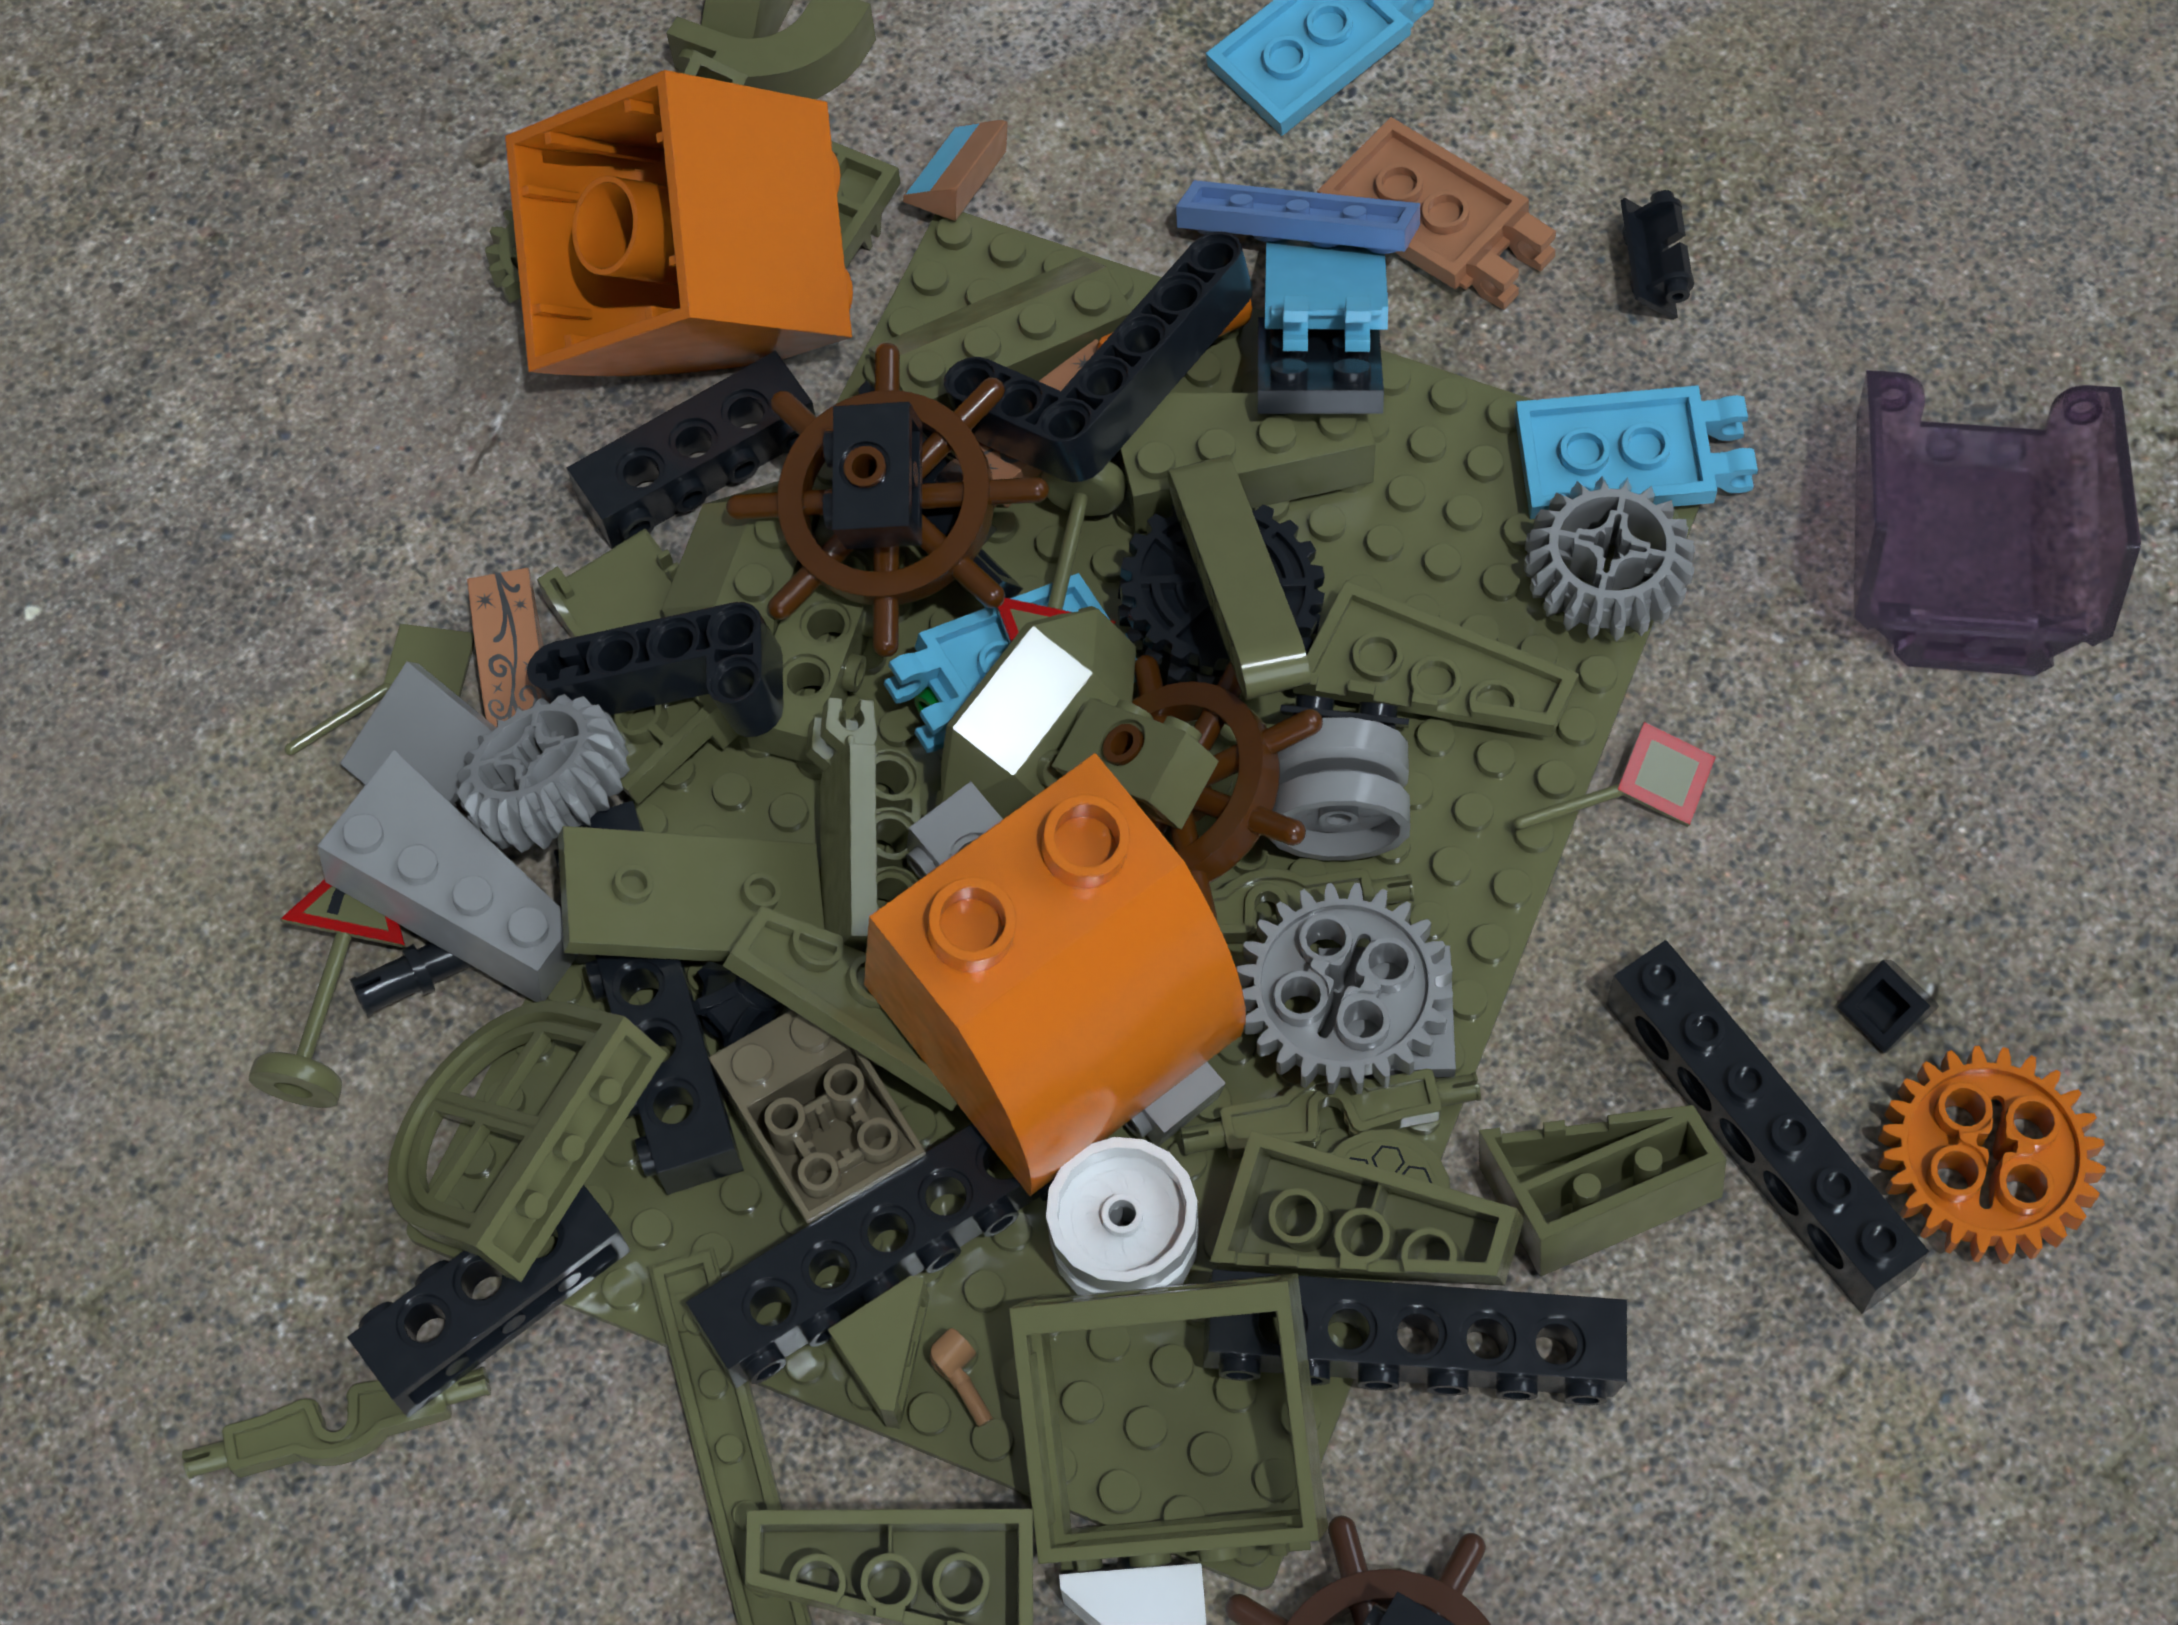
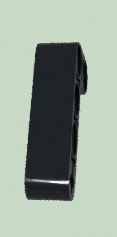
(672, 659)

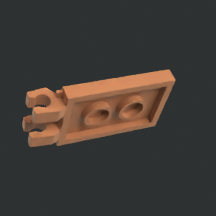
(1463, 211)

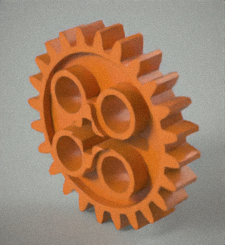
(2052, 1166)

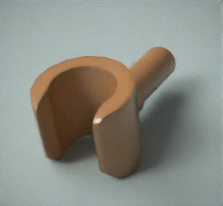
(948, 1359)

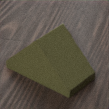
(883, 1344)

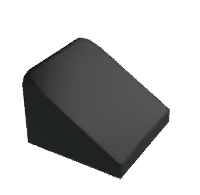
(1887, 1005)

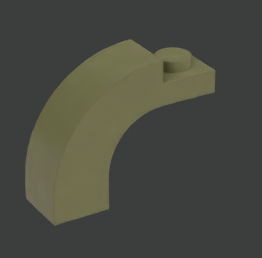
(798, 61)

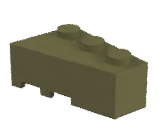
(1601, 1179)

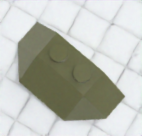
(733, 561)
(1029, 704)

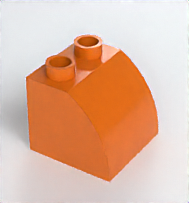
(678, 230)
(1057, 972)

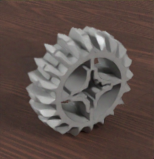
(1575, 542)
(543, 772)

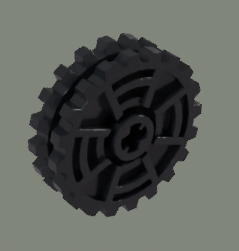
(1170, 608)

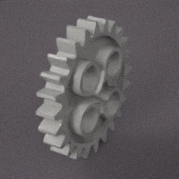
(1400, 1006)

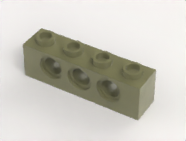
(832, 665)

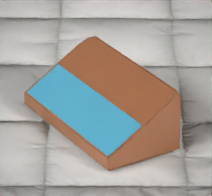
(958, 168)

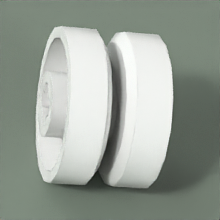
(1117, 1184)

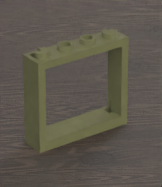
(1153, 1542)

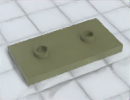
(677, 891)

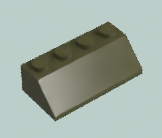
(1022, 327)

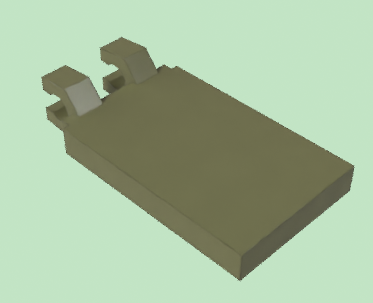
(847, 818)

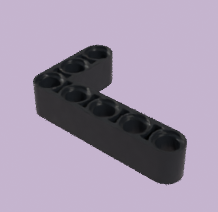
(1125, 380)

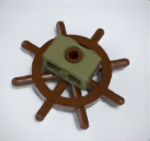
(1171, 767)

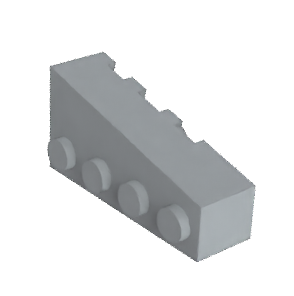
(444, 880)

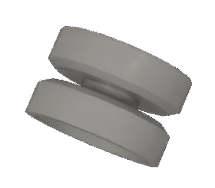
(1346, 790)

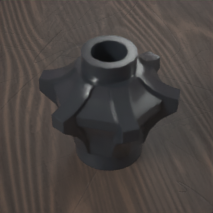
(732, 1005)

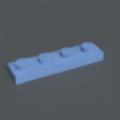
(1299, 215)

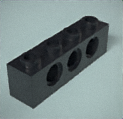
(660, 452)
(473, 1328)

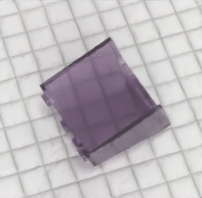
(1991, 537)

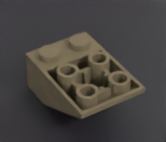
(815, 1112)

